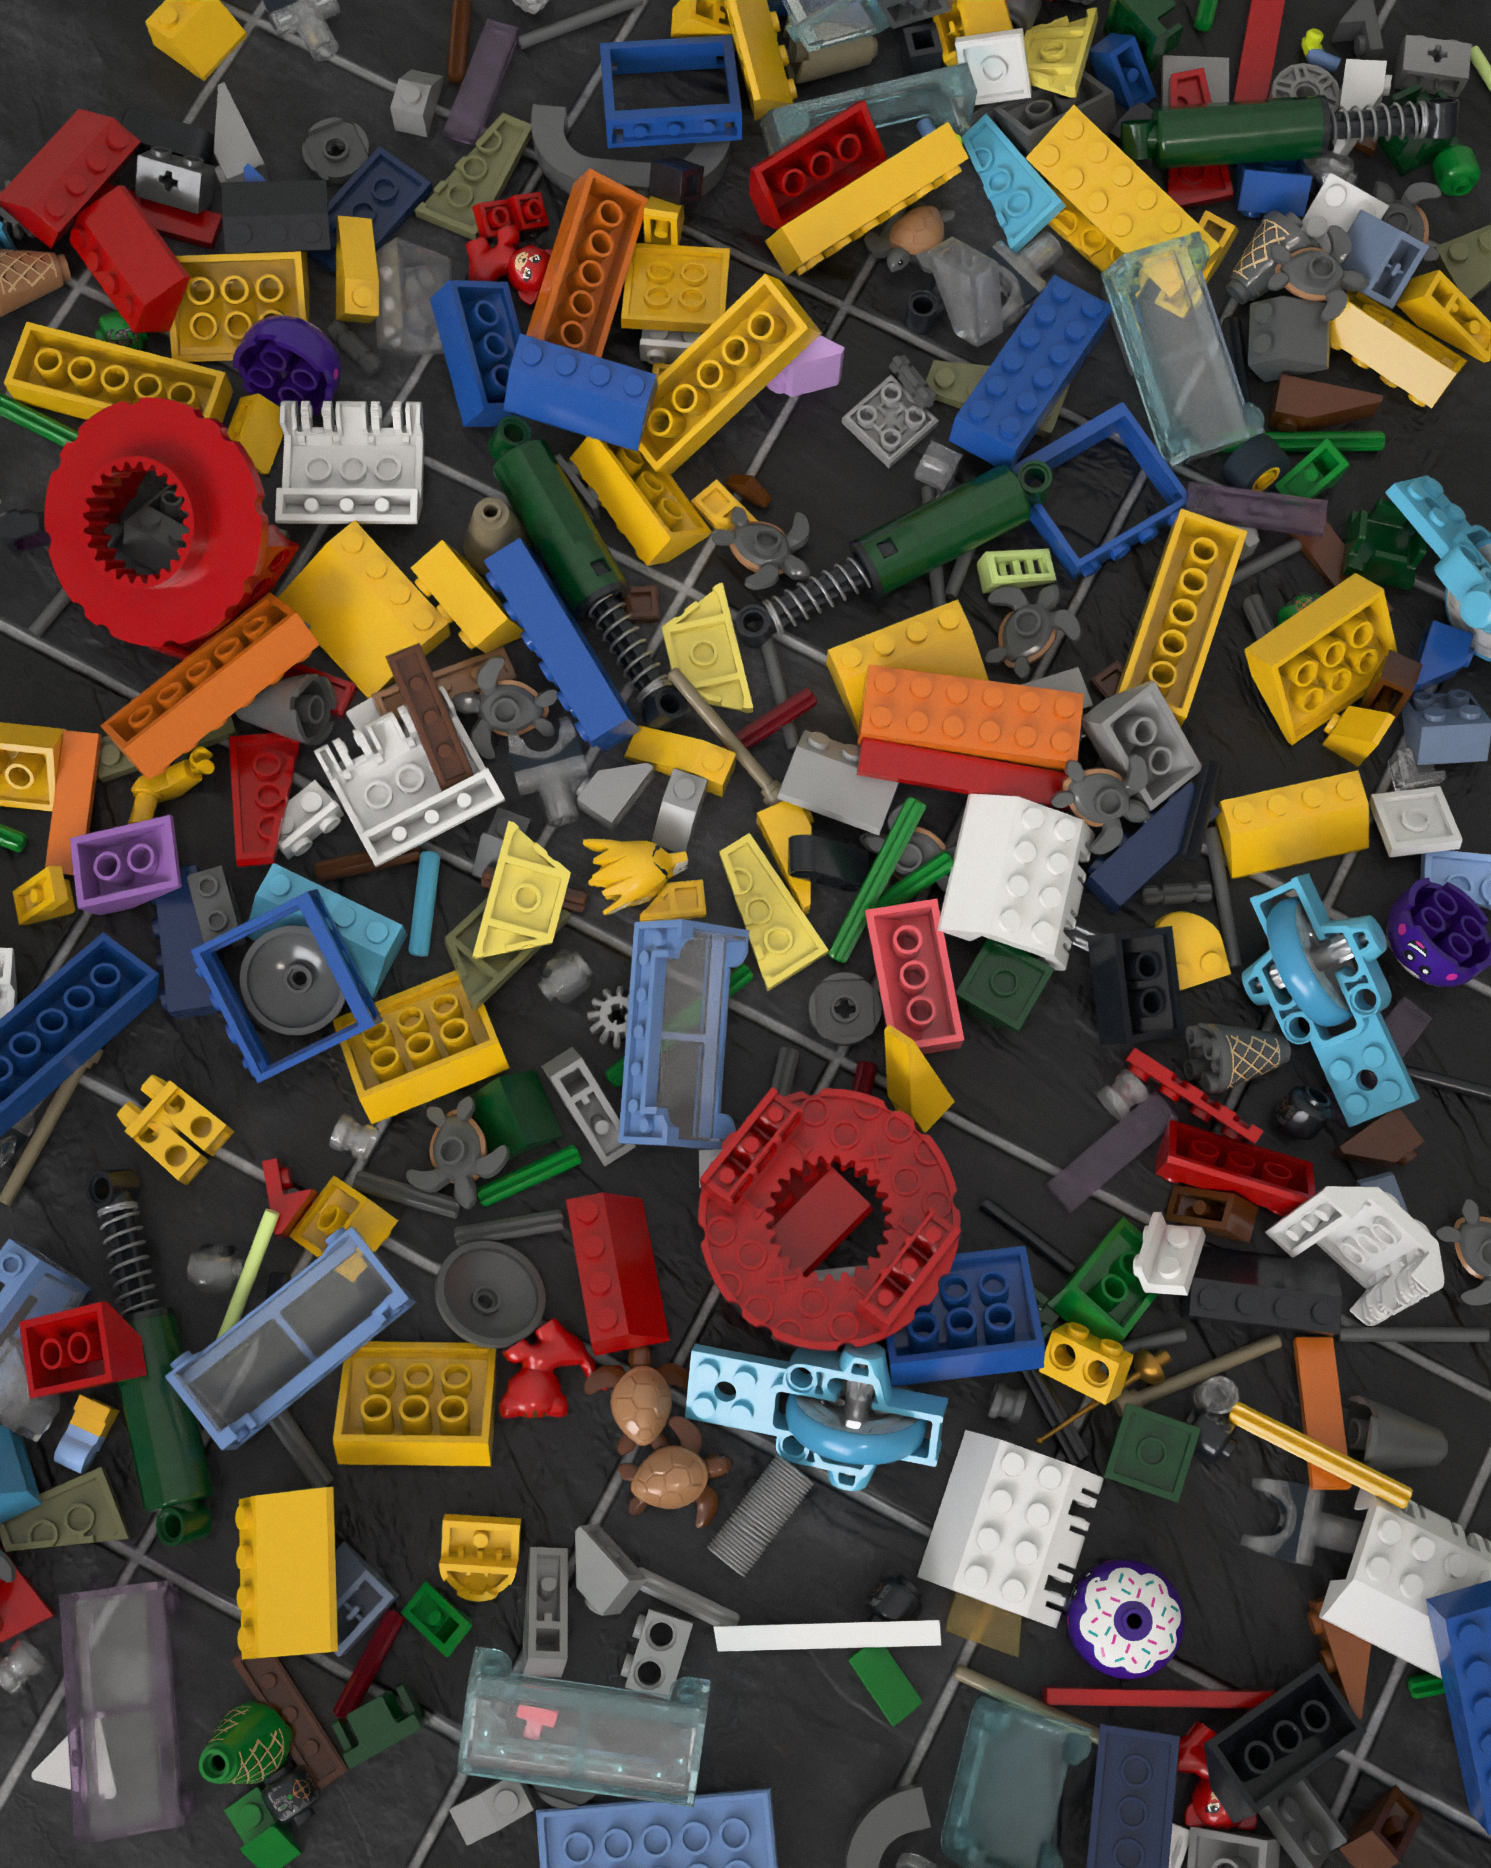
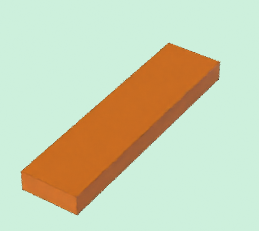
(73, 795)
(1320, 1404)

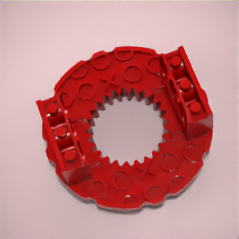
(230, 547)
(828, 1129)

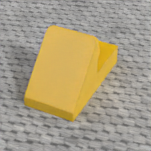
(44, 897)

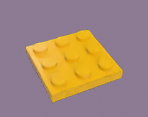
(675, 287)

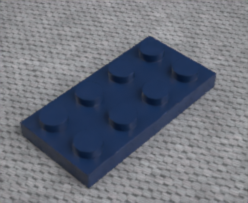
(379, 191)
(1133, 1799)

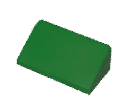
(885, 1682)

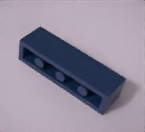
(1145, 853)
(180, 932)

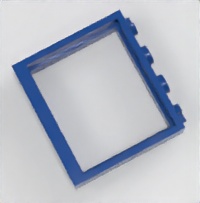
(671, 124)
(1112, 421)
(225, 998)

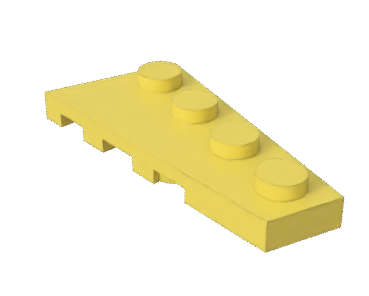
(776, 924)

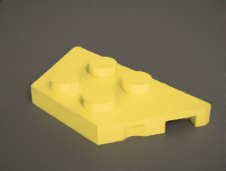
(1060, 52)
(708, 653)
(522, 898)

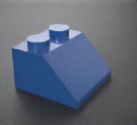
(1272, 186)

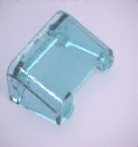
(1010, 1787)

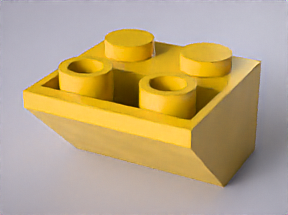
(969, 19)

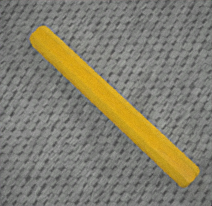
(1321, 1455)

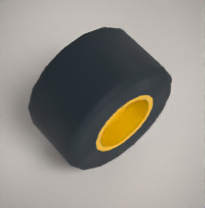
(1256, 465)

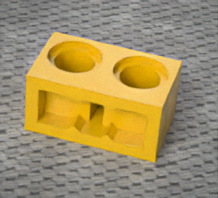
(1085, 1371)

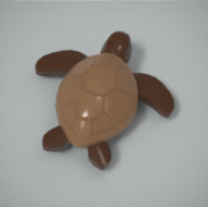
(639, 1397)
(677, 1475)

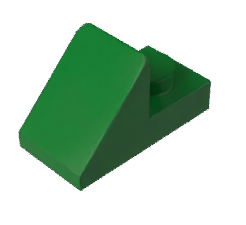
(1315, 472)
(437, 1618)
(264, 1840)

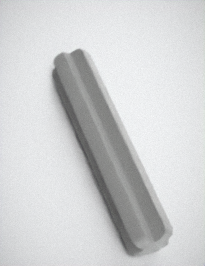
(688, 1600)

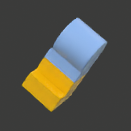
(85, 1433)

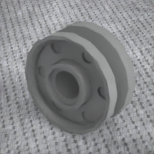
(1306, 80)

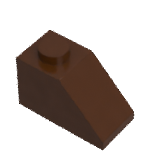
(1392, 684)
(1382, 1142)
(1215, 1211)
(1382, 1832)

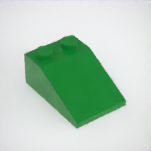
(1103, 1287)

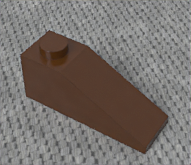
(1313, 405)

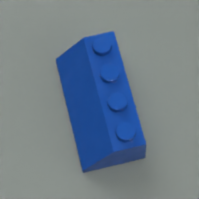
(478, 343)
(579, 392)

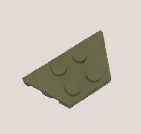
(487, 974)

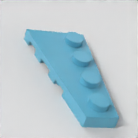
(1012, 185)

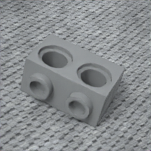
(666, 1656)

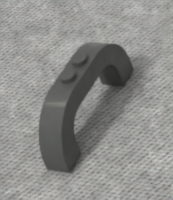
(565, 165)
(883, 1821)

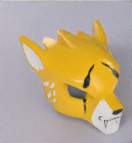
(632, 870)

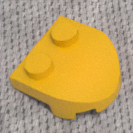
(1197, 948)
(479, 1554)

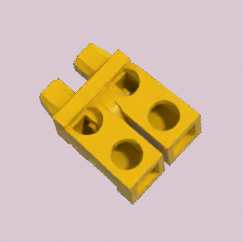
(164, 1119)

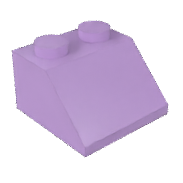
(811, 370)

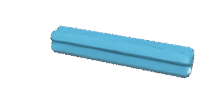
(424, 903)

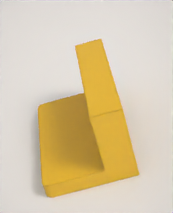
(257, 429)

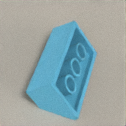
(367, 934)

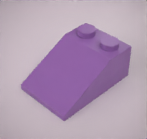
(125, 865)

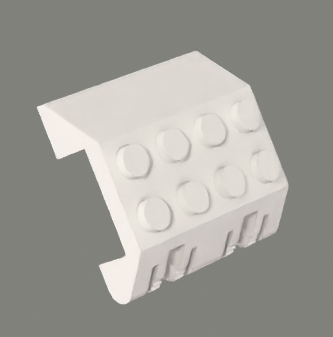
(351, 466)
(394, 790)
(1017, 876)
(1371, 1242)
(1008, 1526)
(1395, 1568)

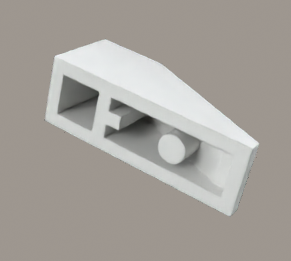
(1362, 85)

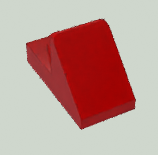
(291, 1205)

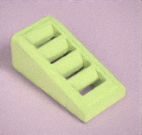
(994, 574)

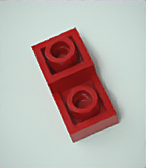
(522, 210)

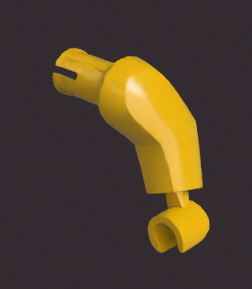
(169, 785)

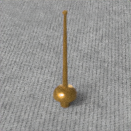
(1146, 1366)

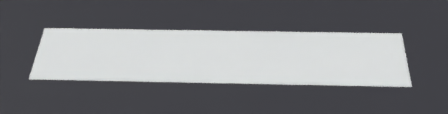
(828, 1635)

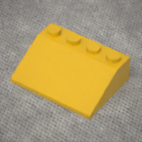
(760, 55)
(233, 294)
(362, 608)
(928, 642)
(1322, 656)
(421, 1049)
(417, 1405)
(287, 1574)

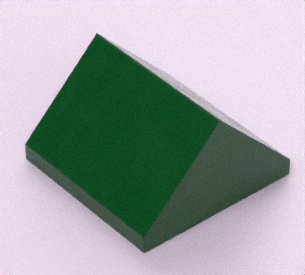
(515, 1113)

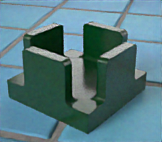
(1141, 20)
(1412, 153)
(1383, 546)
(1003, 985)
(1151, 1452)
(379, 1725)

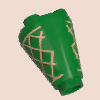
(246, 1746)

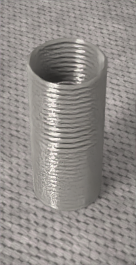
(760, 1515)

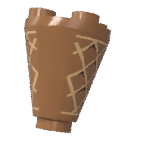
(29, 276)

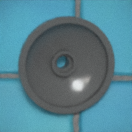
(271, 984)
(499, 1279)

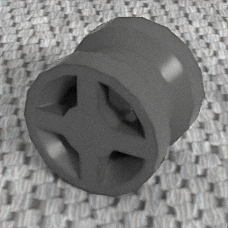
(1007, 1403)

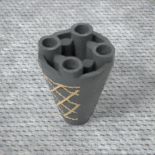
(1256, 265)
(1230, 1055)

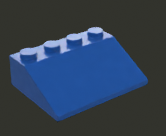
(975, 1325)

